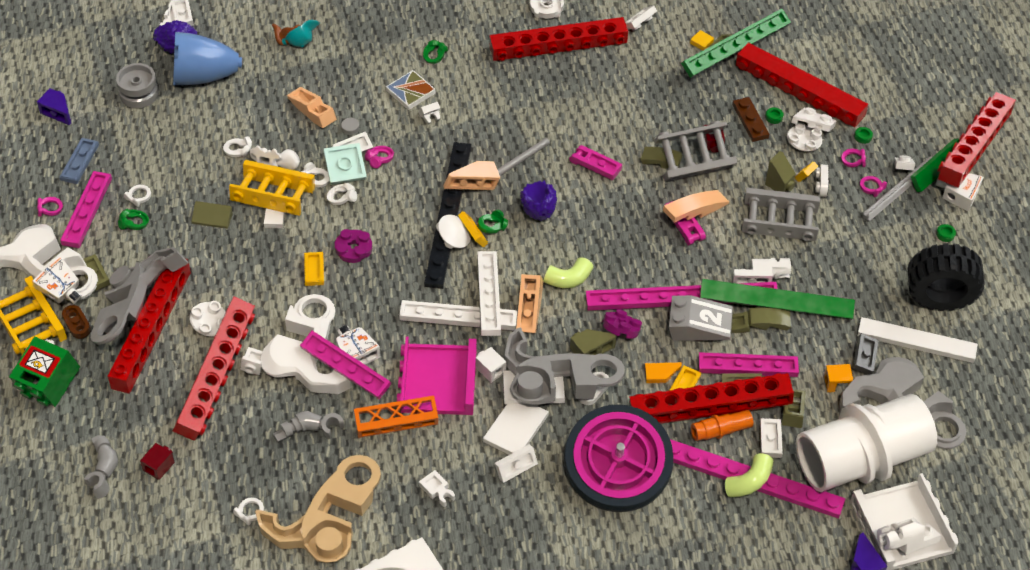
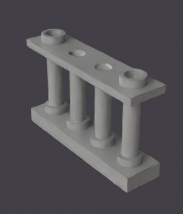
(691, 168)
(782, 200)

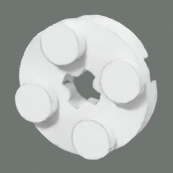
(548, 11)

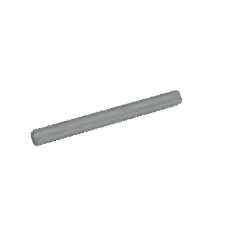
(891, 195)

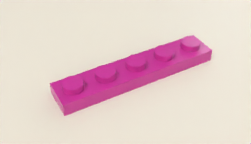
(86, 209)
(747, 363)
(345, 364)

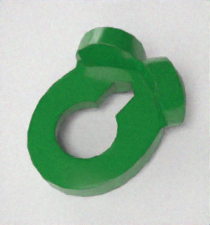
(430, 47)
(496, 216)
(123, 222)

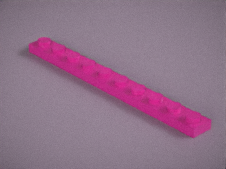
(647, 297)
(775, 485)

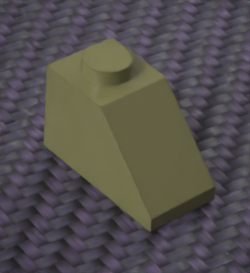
(780, 174)
(592, 342)

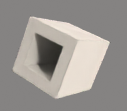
(490, 364)

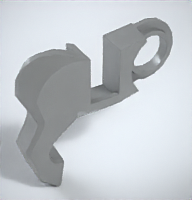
(129, 292)
(535, 374)
(899, 378)

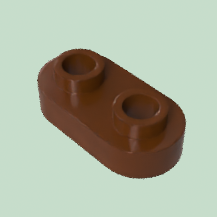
(76, 323)

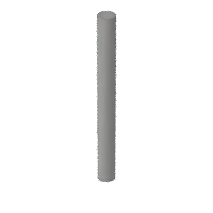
(506, 167)

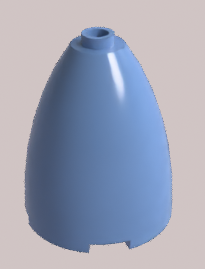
(202, 60)

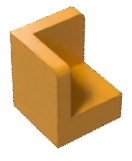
(837, 374)

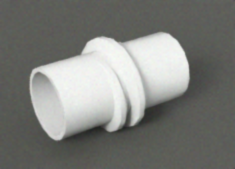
(866, 442)

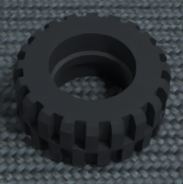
(945, 277)

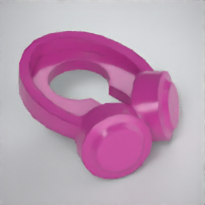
(376, 161)

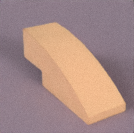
(312, 107)

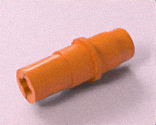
(721, 425)

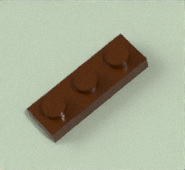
(750, 119)

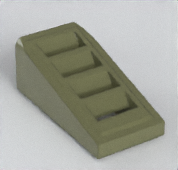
(794, 419)

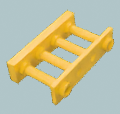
(276, 176)
(39, 303)

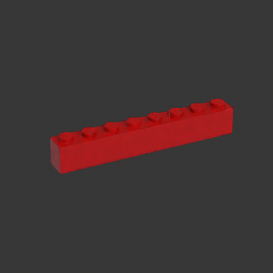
(801, 85)

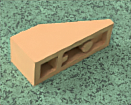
(476, 176)
(529, 302)

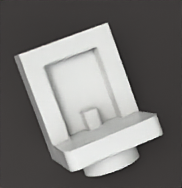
(251, 361)

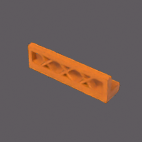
(398, 423)

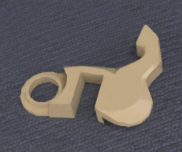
(318, 532)

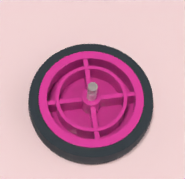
(618, 458)

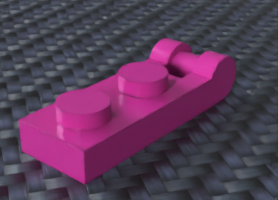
(596, 162)
(686, 226)

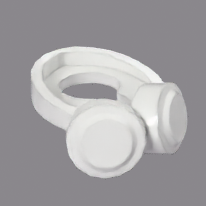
(246, 143)
(310, 168)
(350, 195)

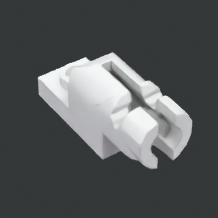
(763, 271)
(907, 536)

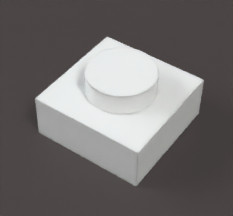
(904, 163)

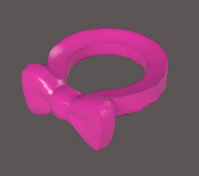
(854, 151)
(875, 192)
(40, 202)

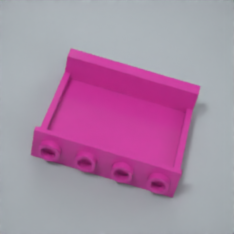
(441, 372)

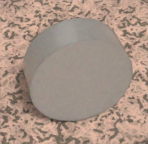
(350, 126)

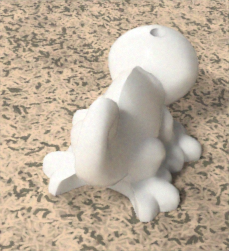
(287, 159)

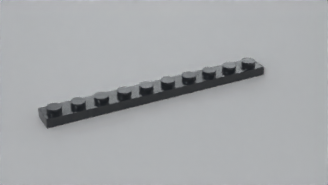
(449, 205)

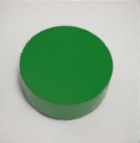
(774, 115)
(863, 135)
(946, 233)

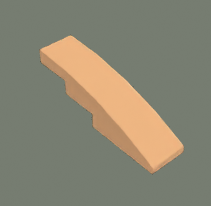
(695, 205)

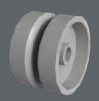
(137, 85)

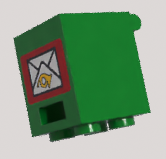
(50, 364)

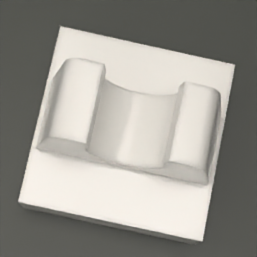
(430, 110)

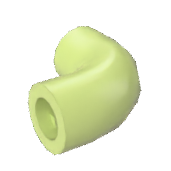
(571, 277)
(751, 480)

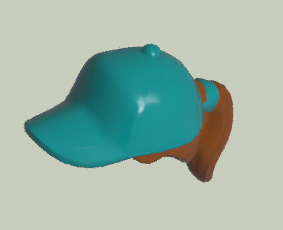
(296, 36)

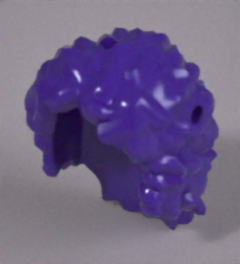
(165, 34)
(539, 200)

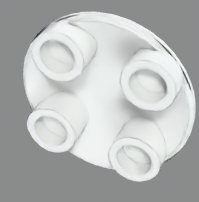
(804, 137)
(453, 232)
(207, 317)

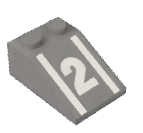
(699, 319)

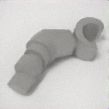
(309, 421)
(106, 464)

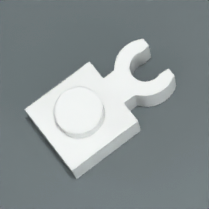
(436, 486)

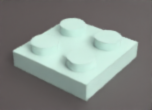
(344, 163)

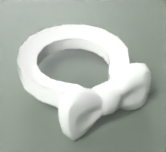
(128, 195)
(239, 511)

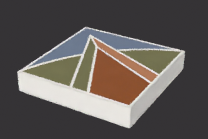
(410, 90)

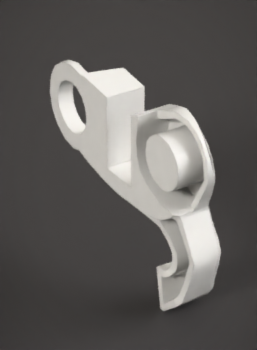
(36, 246)
(286, 358)

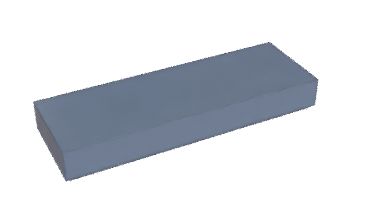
(79, 160)

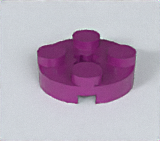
(357, 237)
(620, 322)

